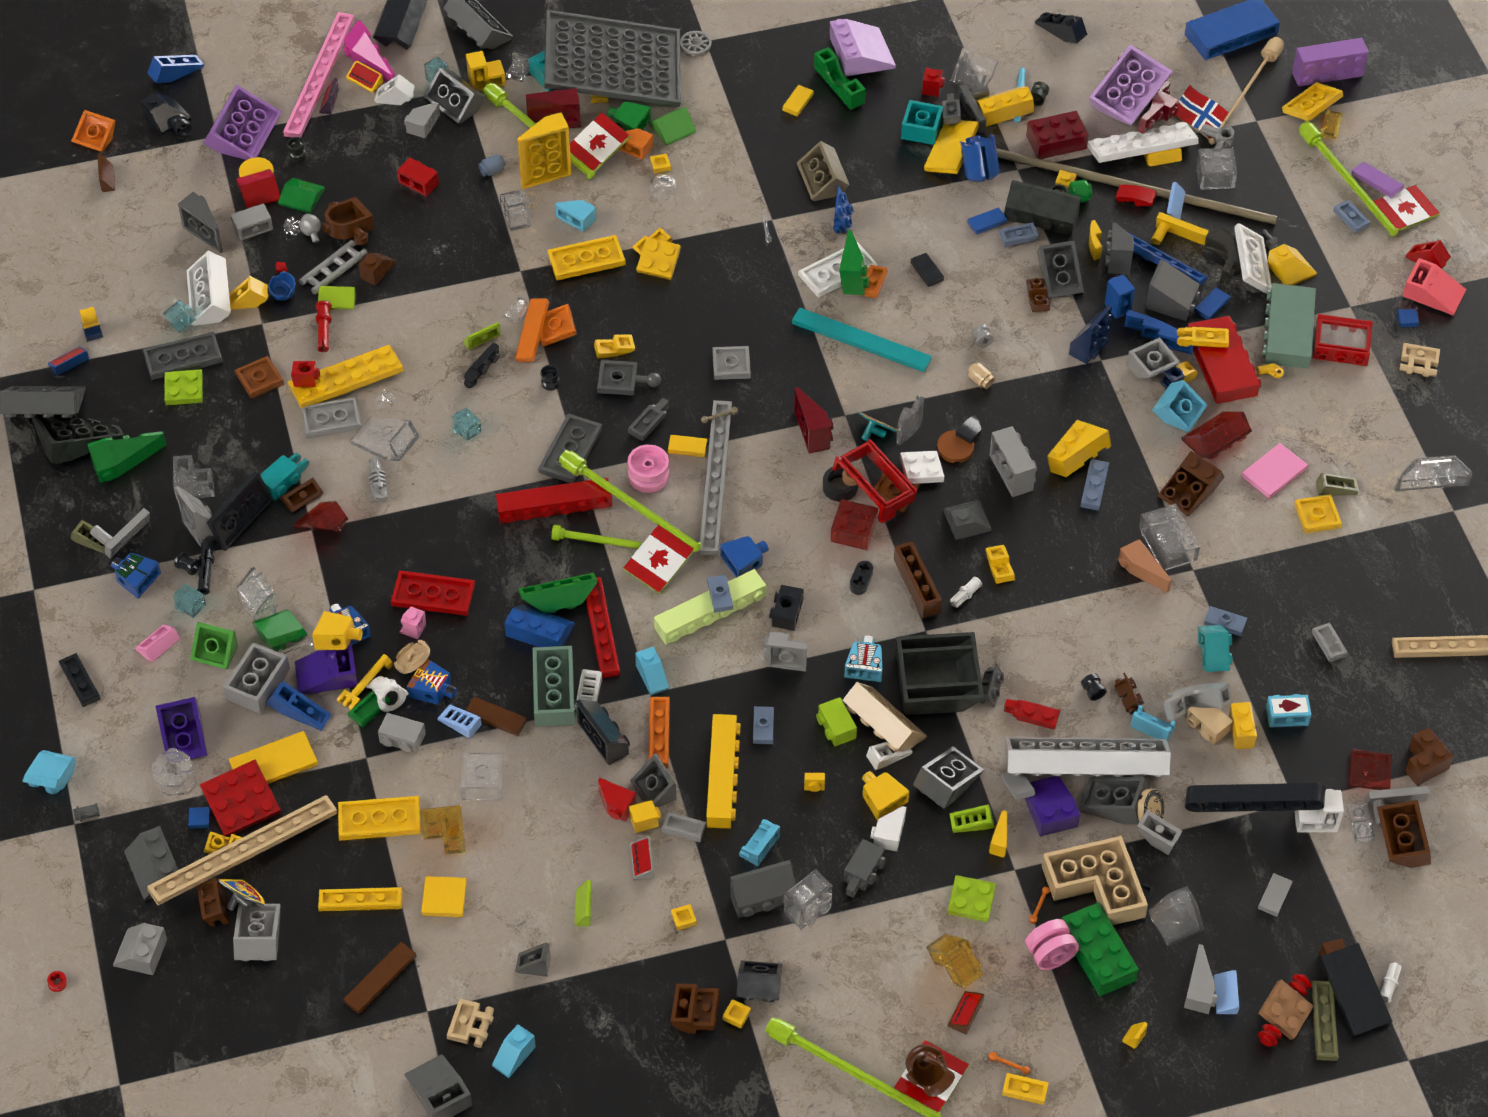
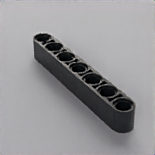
(1255, 797)

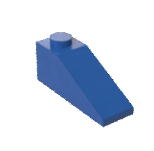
(170, 68)
(297, 706)

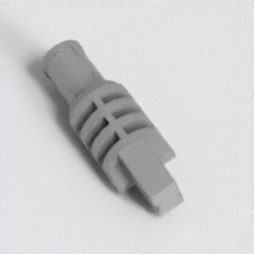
(377, 480)

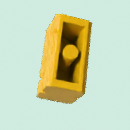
(1243, 725)

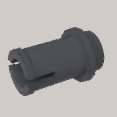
(86, 812)

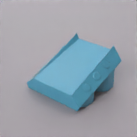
(50, 771)

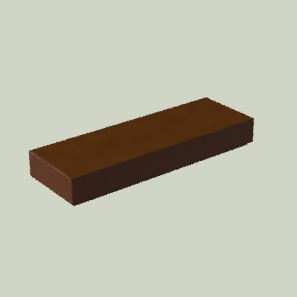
(497, 716)

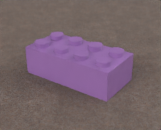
(1330, 61)

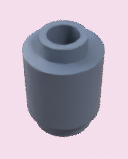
(492, 165)

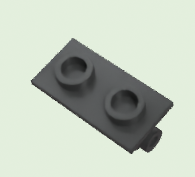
(993, 678)

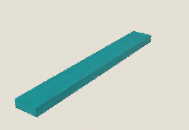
(862, 339)

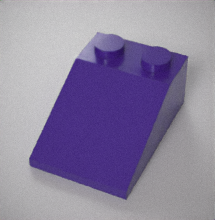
(182, 727)
(1052, 806)

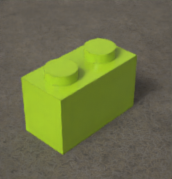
(836, 721)

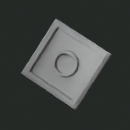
(731, 362)

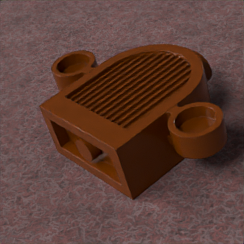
(348, 220)

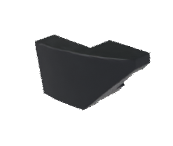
(969, 430)

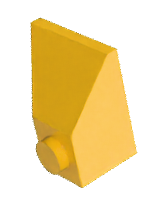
(1289, 265)

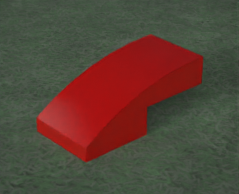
(1140, 195)

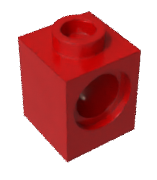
(305, 373)

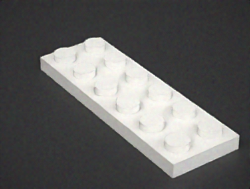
(1137, 144)

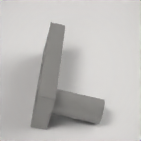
(115, 543)
(1393, 796)

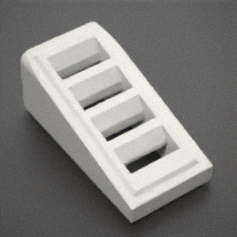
(589, 678)
(879, 760)

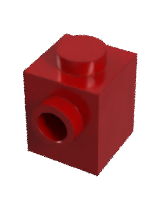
(932, 82)

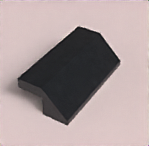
(399, 22)

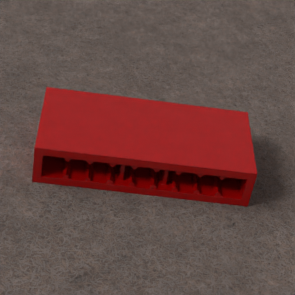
(1226, 369)

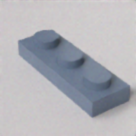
(1094, 484)

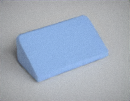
(1176, 201)
(1227, 992)

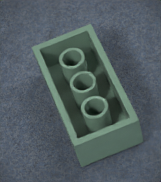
(553, 686)

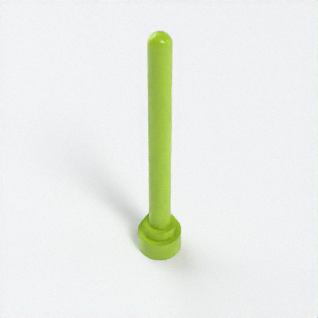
(560, 533)

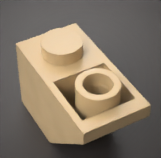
(1209, 722)

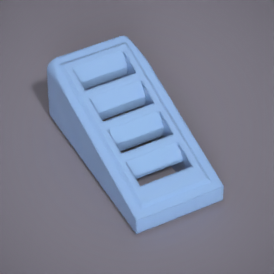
(468, 731)

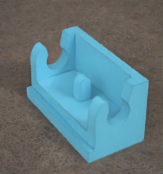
(1151, 725)
(760, 842)

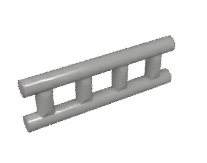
(335, 257)

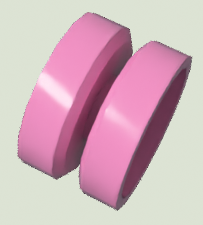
(648, 468)
(1051, 944)

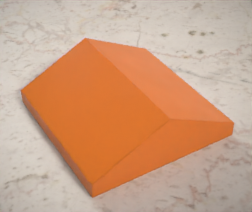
(94, 131)

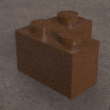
(1430, 757)

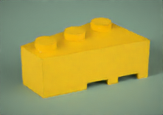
(1076, 447)

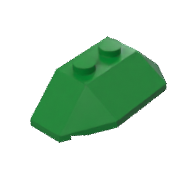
(560, 593)

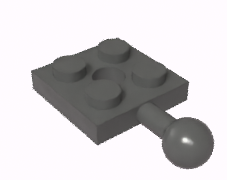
(629, 376)

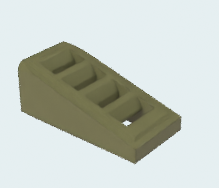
(1325, 486)
(77, 537)

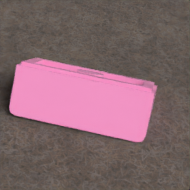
(158, 642)

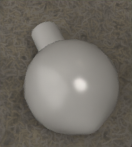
(310, 226)

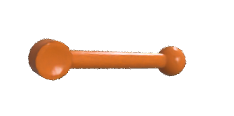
(1033, 918)
(993, 1057)

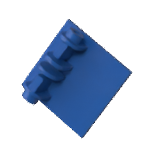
(843, 213)

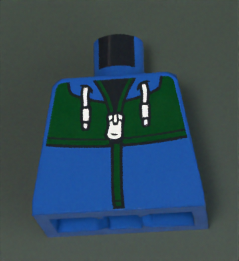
(135, 573)

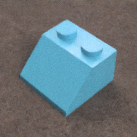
(1180, 406)

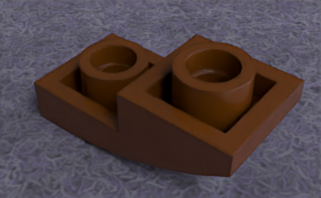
(1038, 295)

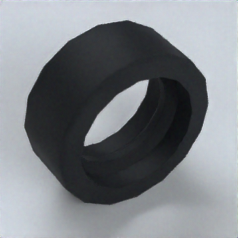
(837, 494)

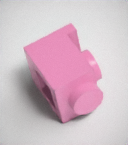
(410, 622)

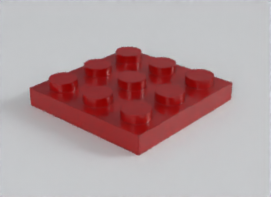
(240, 798)

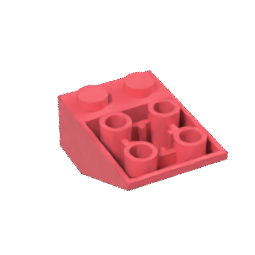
(1433, 287)

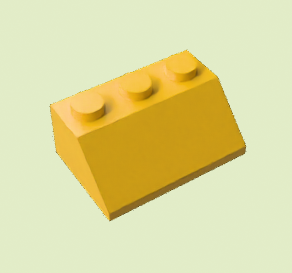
(1006, 105)

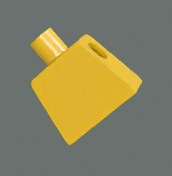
(335, 632)
(883, 794)

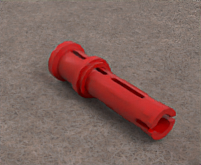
(323, 320)

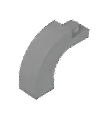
(1200, 695)

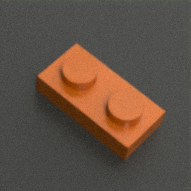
(877, 277)

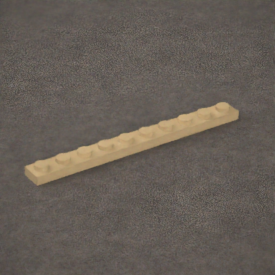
(241, 850)

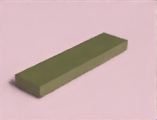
(1324, 1021)

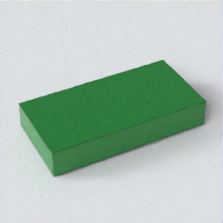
(366, 709)

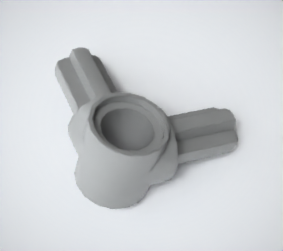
(1221, 142)

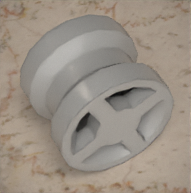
(982, 335)

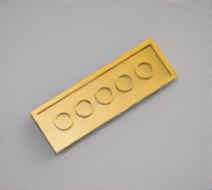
(349, 376)

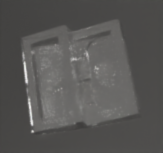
(910, 420)

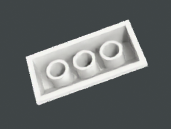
(208, 289)

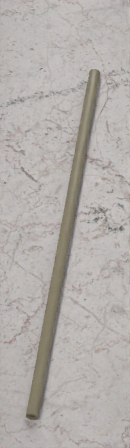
(1098, 177)

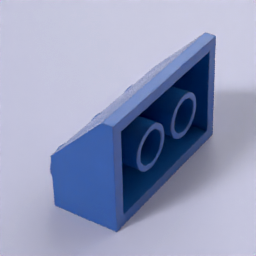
(537, 627)

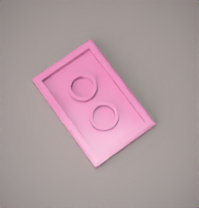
(1274, 470)

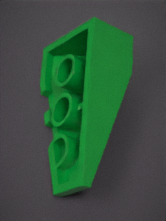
(116, 457)

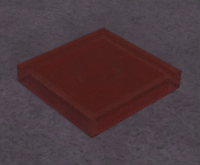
(1370, 770)

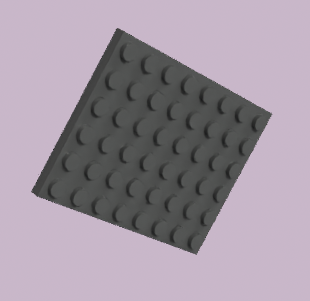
(612, 58)

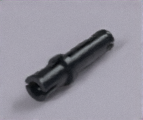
(206, 560)

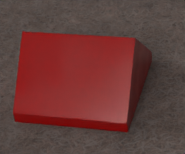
(259, 188)

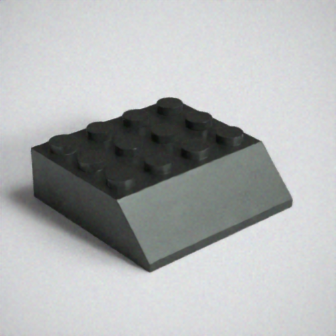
(938, 673)

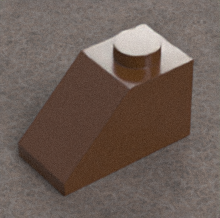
(374, 267)

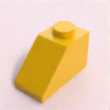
(248, 294)

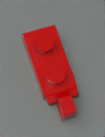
(1033, 713)

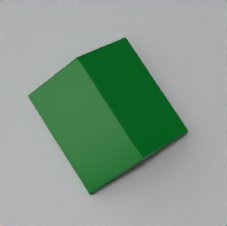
(300, 195)

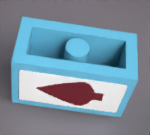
(1288, 710)

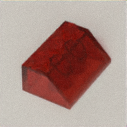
(1218, 434)

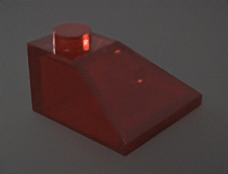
(323, 517)

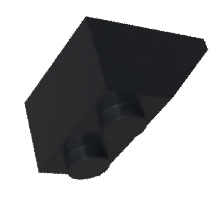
(759, 980)

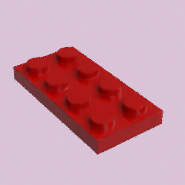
(433, 593)

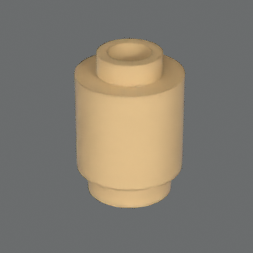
(981, 375)

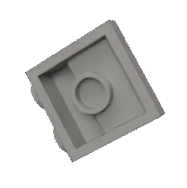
(785, 653)

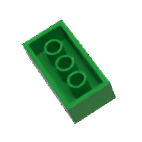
(1101, 950)

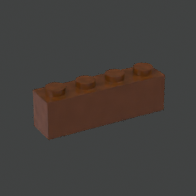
(917, 579)

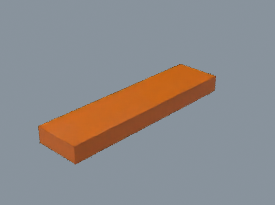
(532, 330)
(659, 728)

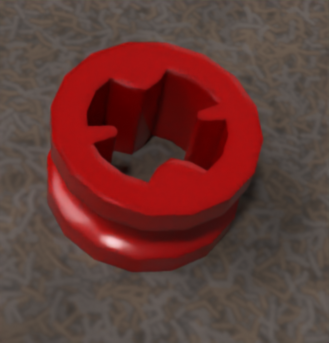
(52, 976)

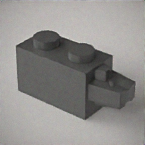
(863, 867)

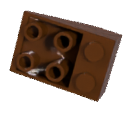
(1191, 484)

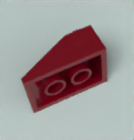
(553, 102)
(812, 422)

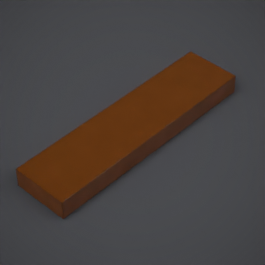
(380, 977)

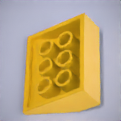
(544, 152)

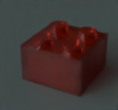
(854, 524)

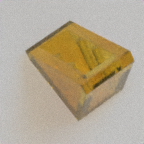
(1331, 124)

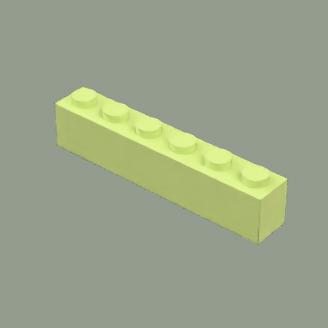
(699, 611)

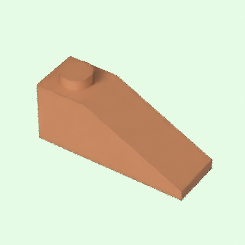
(1142, 564)

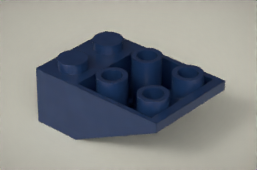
(1092, 337)

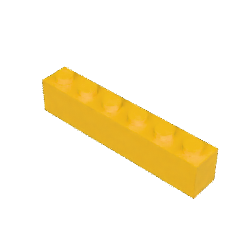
(722, 771)

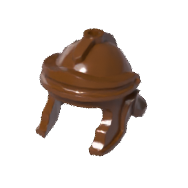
(928, 1070)

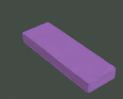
(1377, 179)

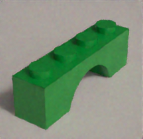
(828, 66)

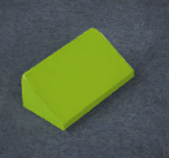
(338, 296)
(482, 336)
(583, 904)

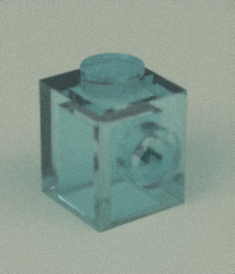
(433, 66)
(180, 315)
(466, 424)
(189, 600)

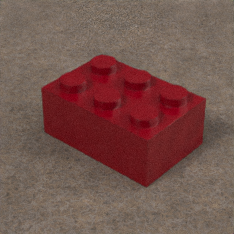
(1057, 135)

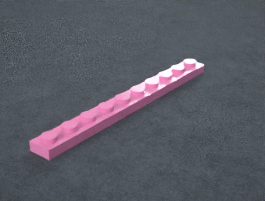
(319, 75)

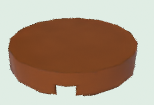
(954, 448)

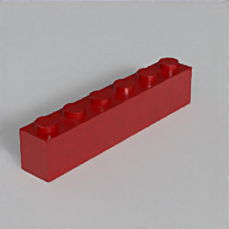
(552, 501)

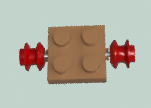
(1285, 1010)

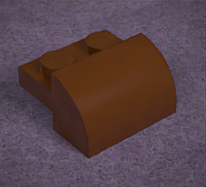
(695, 1008)

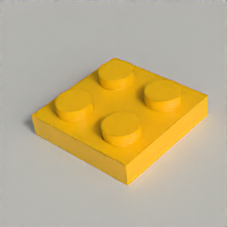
(658, 258)

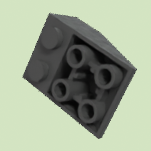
(439, 1088)

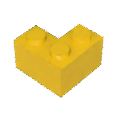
(482, 72)

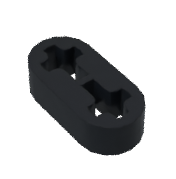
(858, 576)

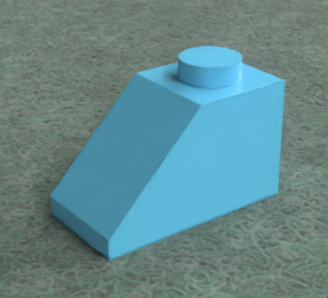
(576, 213)
(651, 670)
(514, 1051)

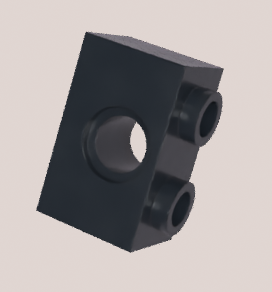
(787, 617)

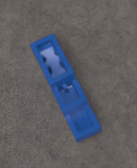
(1154, 329)

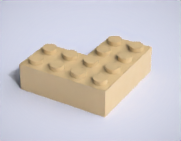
(1101, 869)

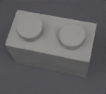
(251, 222)
(401, 733)

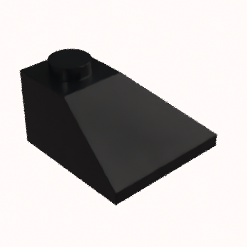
(160, 110)

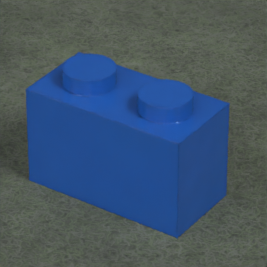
(1119, 295)

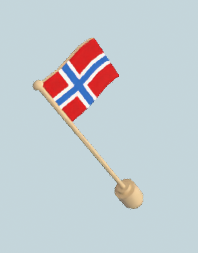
(1200, 110)

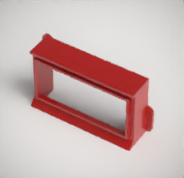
(887, 509)

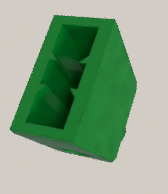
(630, 116)

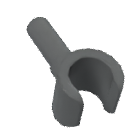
(1271, 243)

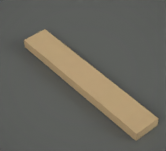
(1440, 646)

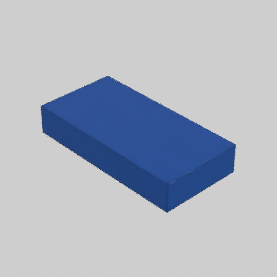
(987, 221)
(1212, 304)

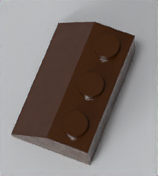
(1404, 834)

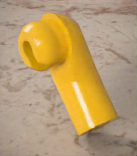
(1271, 369)

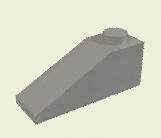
(1202, 986)

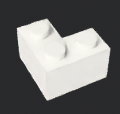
(1322, 820)

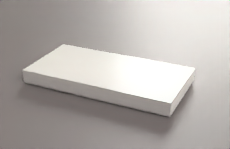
(1253, 258)
(824, 274)

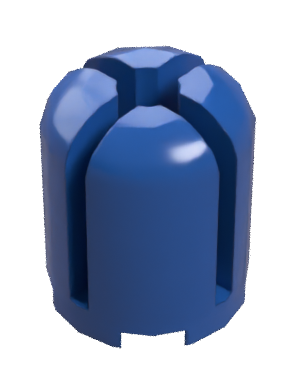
(980, 158)

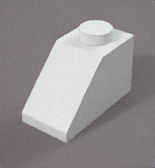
(395, 91)
(889, 829)

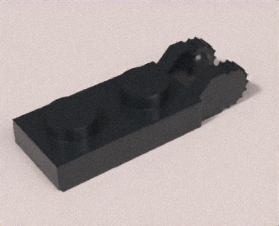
(481, 365)

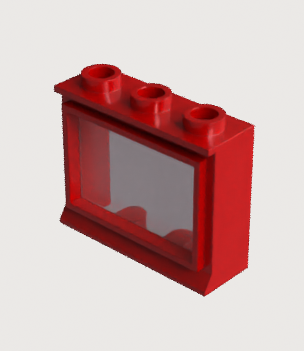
(1342, 339)

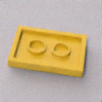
(1312, 101)

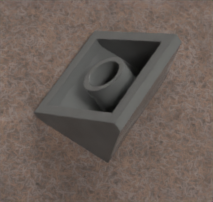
(654, 783)

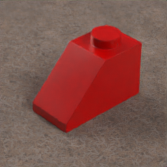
(1431, 251)
(616, 799)

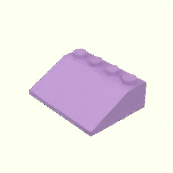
(860, 47)
(1129, 86)

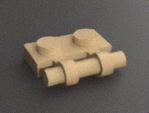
(1419, 355)
(463, 1022)

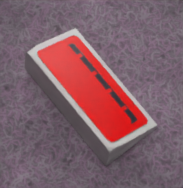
(641, 859)

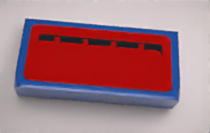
(69, 360)

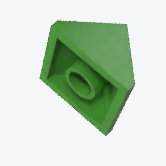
(673, 125)
(213, 645)

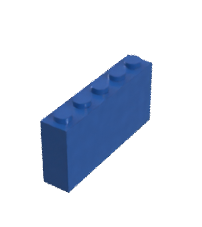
(1231, 28)

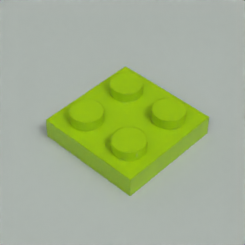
(183, 387)
(971, 898)

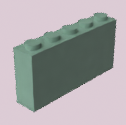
(1289, 325)

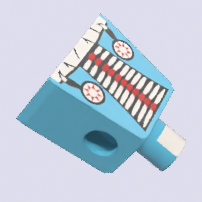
(864, 661)

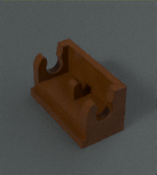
(213, 902)

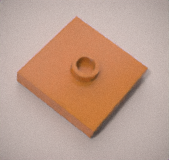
(557, 325)

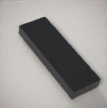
(79, 680)

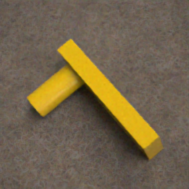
(1178, 227)

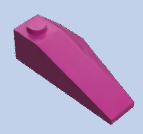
(360, 48)

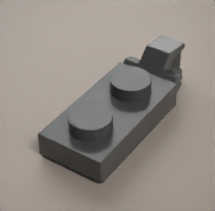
(951, 110)
(649, 420)

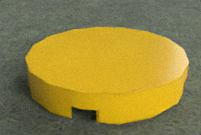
(254, 165)

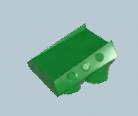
(279, 629)

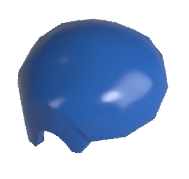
(282, 286)

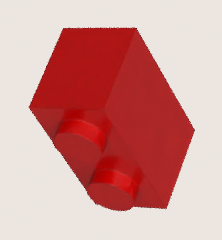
(418, 177)

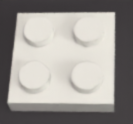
(922, 467)

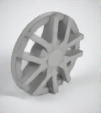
(695, 43)

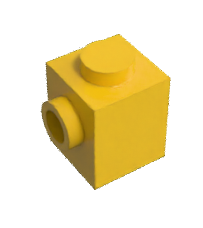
(644, 816)

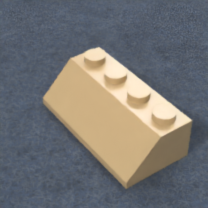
(883, 717)

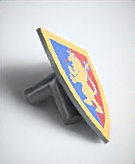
(242, 893)

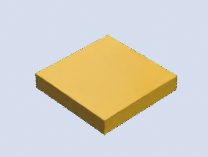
(1318, 513)
(444, 896)

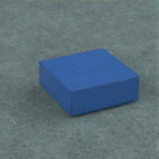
(1408, 317)
(199, 817)

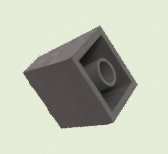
(1172, 292)

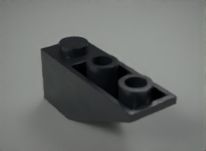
(1065, 27)

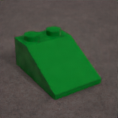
(852, 268)

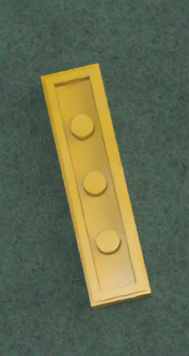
(360, 899)

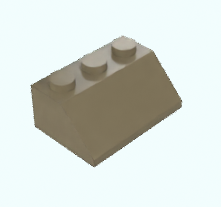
(822, 172)

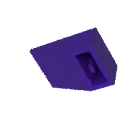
(326, 671)

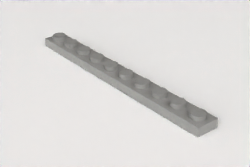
(715, 479)

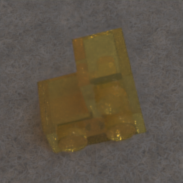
(444, 823)
(957, 958)

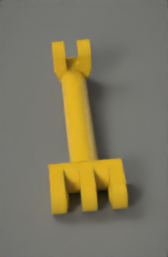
(352, 698)

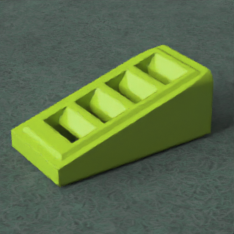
(981, 824)

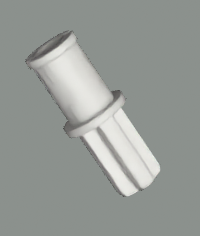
(965, 592)
(1390, 981)

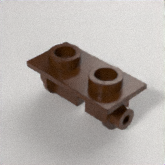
(1126, 687)

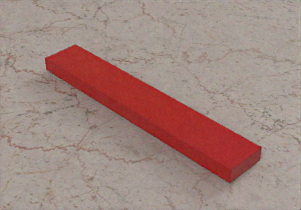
(602, 631)

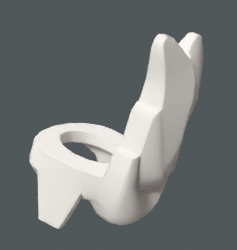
(381, 687)

